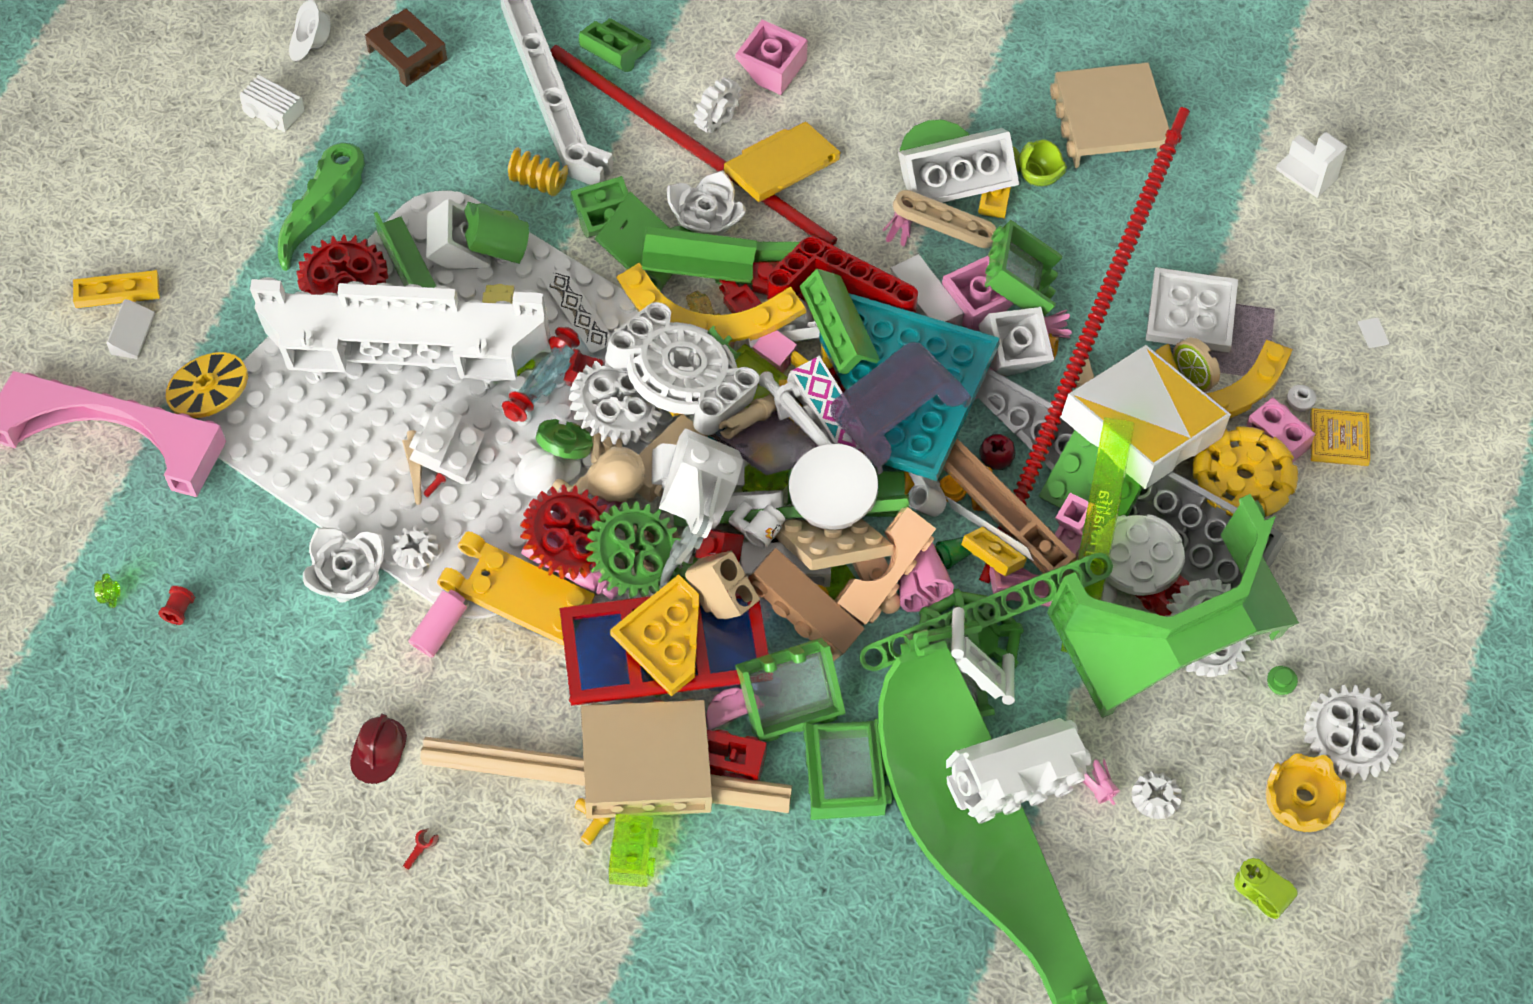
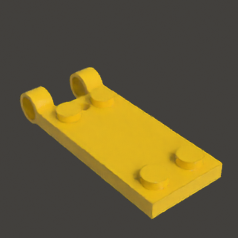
(514, 588)

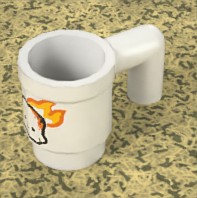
(762, 527)

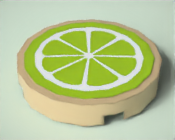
(1196, 363)

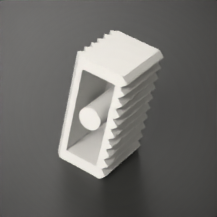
(271, 103)

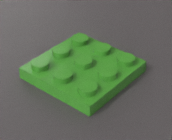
(1075, 475)

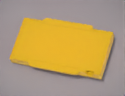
(781, 161)

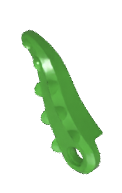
(325, 196)

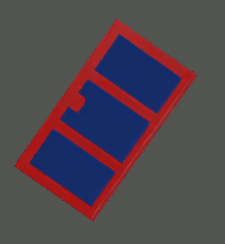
(606, 672)

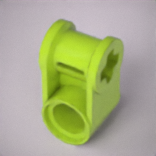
(1267, 888)

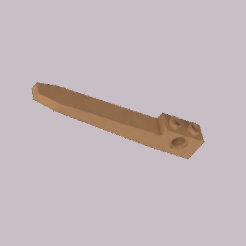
(1007, 510)

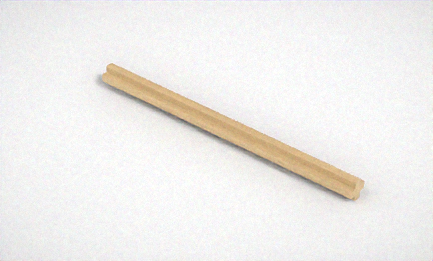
(571, 771)

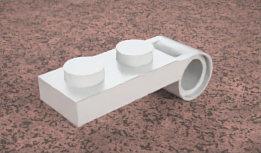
(927, 496)

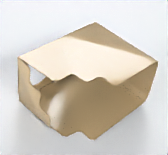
(711, 580)

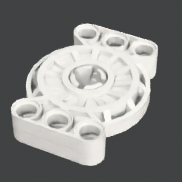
(681, 368)

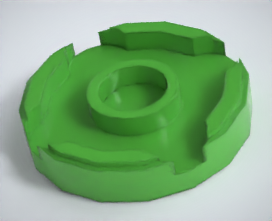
(564, 440)

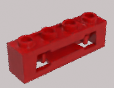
(746, 755)

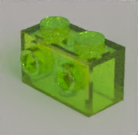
(632, 849)

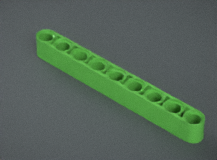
(998, 603)

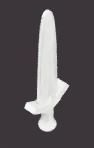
(788, 407)

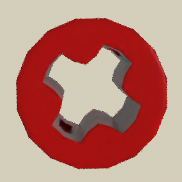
(176, 605)

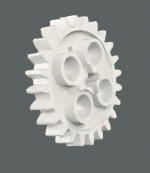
(614, 409)
(1195, 594)
(1382, 735)

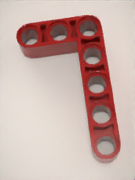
(858, 276)

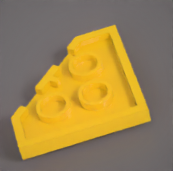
(664, 634)

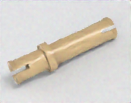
(759, 410)

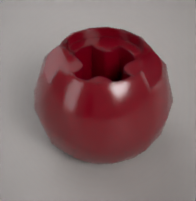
(997, 451)

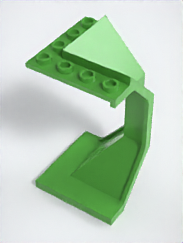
(1129, 649)

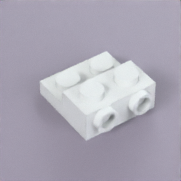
(446, 443)

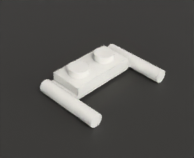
(979, 666)

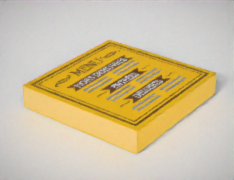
(1340, 437)

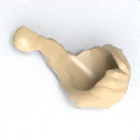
(613, 477)

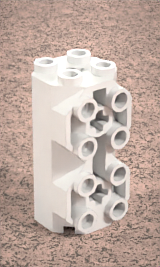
(1018, 769)

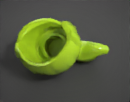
(1040, 157)

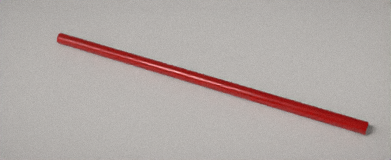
(683, 139)

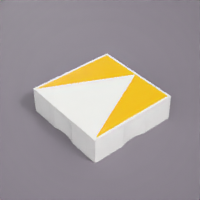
(1168, 413)

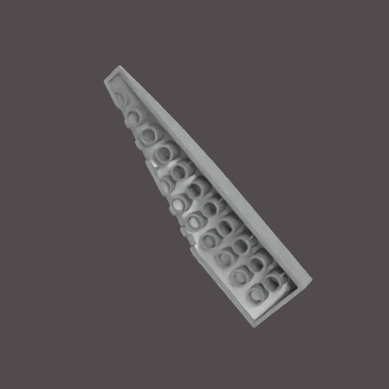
(1170, 498)

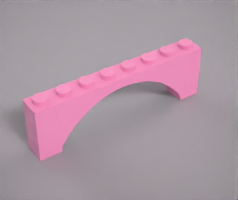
(186, 443)

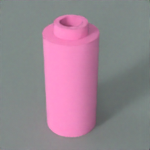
(438, 623)

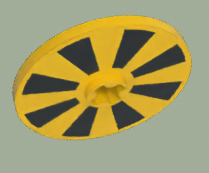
(207, 385)

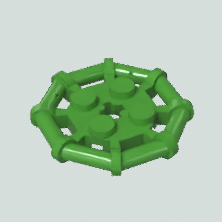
(990, 635)

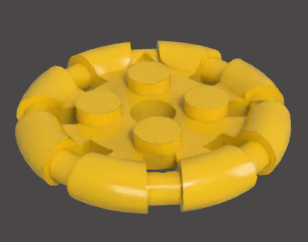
(1251, 458)

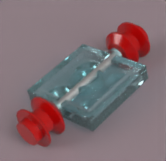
(542, 377)

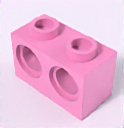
(1285, 427)

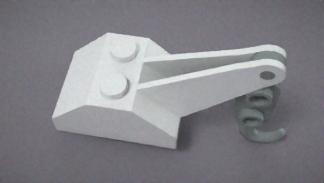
(698, 491)

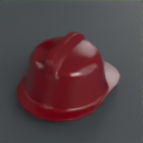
(378, 749)

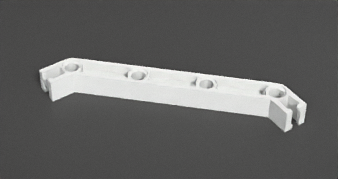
(583, 160)

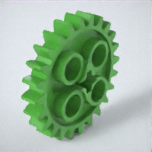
(608, 546)

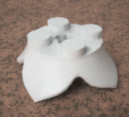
(707, 207)
(332, 551)

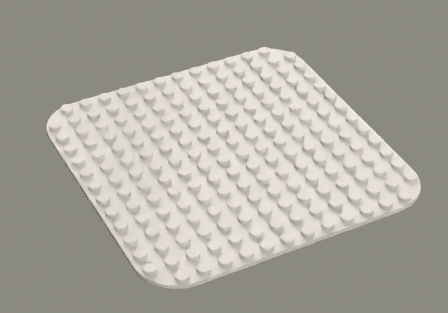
(338, 441)

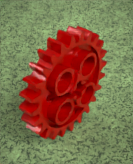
(341, 263)
(569, 507)

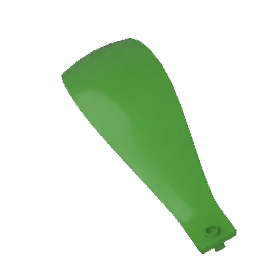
(993, 864)

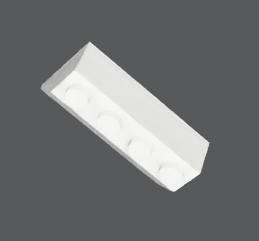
(960, 166)

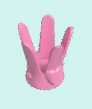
(899, 222)
(1056, 322)
(1104, 788)

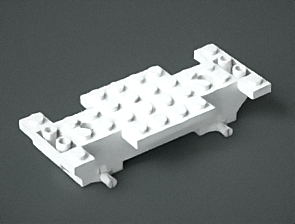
(402, 328)

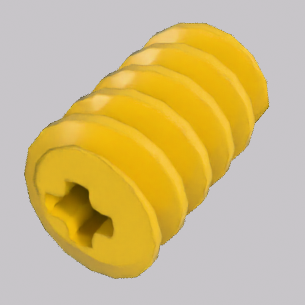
(535, 173)

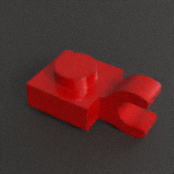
(738, 298)

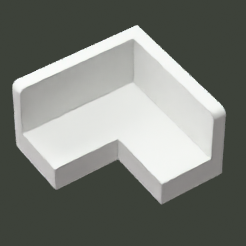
(1311, 165)

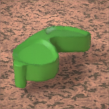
(714, 334)

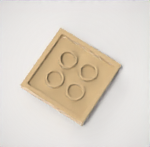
(829, 548)

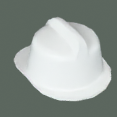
(310, 30)
(540, 470)

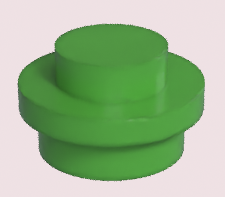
(1282, 680)

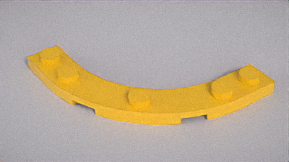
(739, 326)
(1257, 382)

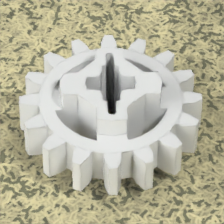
(717, 105)

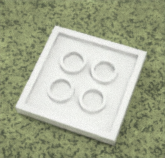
(1192, 307)

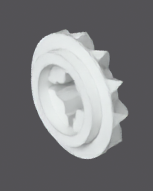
(406, 556)
(1157, 807)

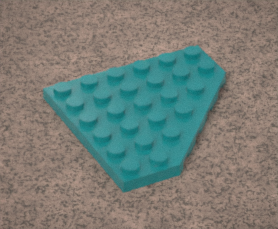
(927, 435)

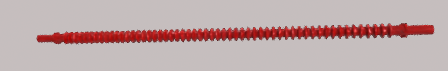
(1099, 311)

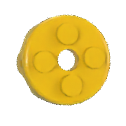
(1308, 774)

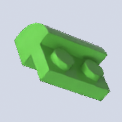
(614, 43)
(597, 204)
(496, 232)

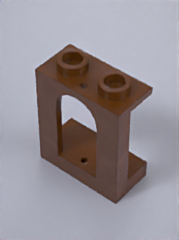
(419, 63)

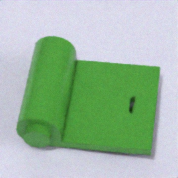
(627, 243)

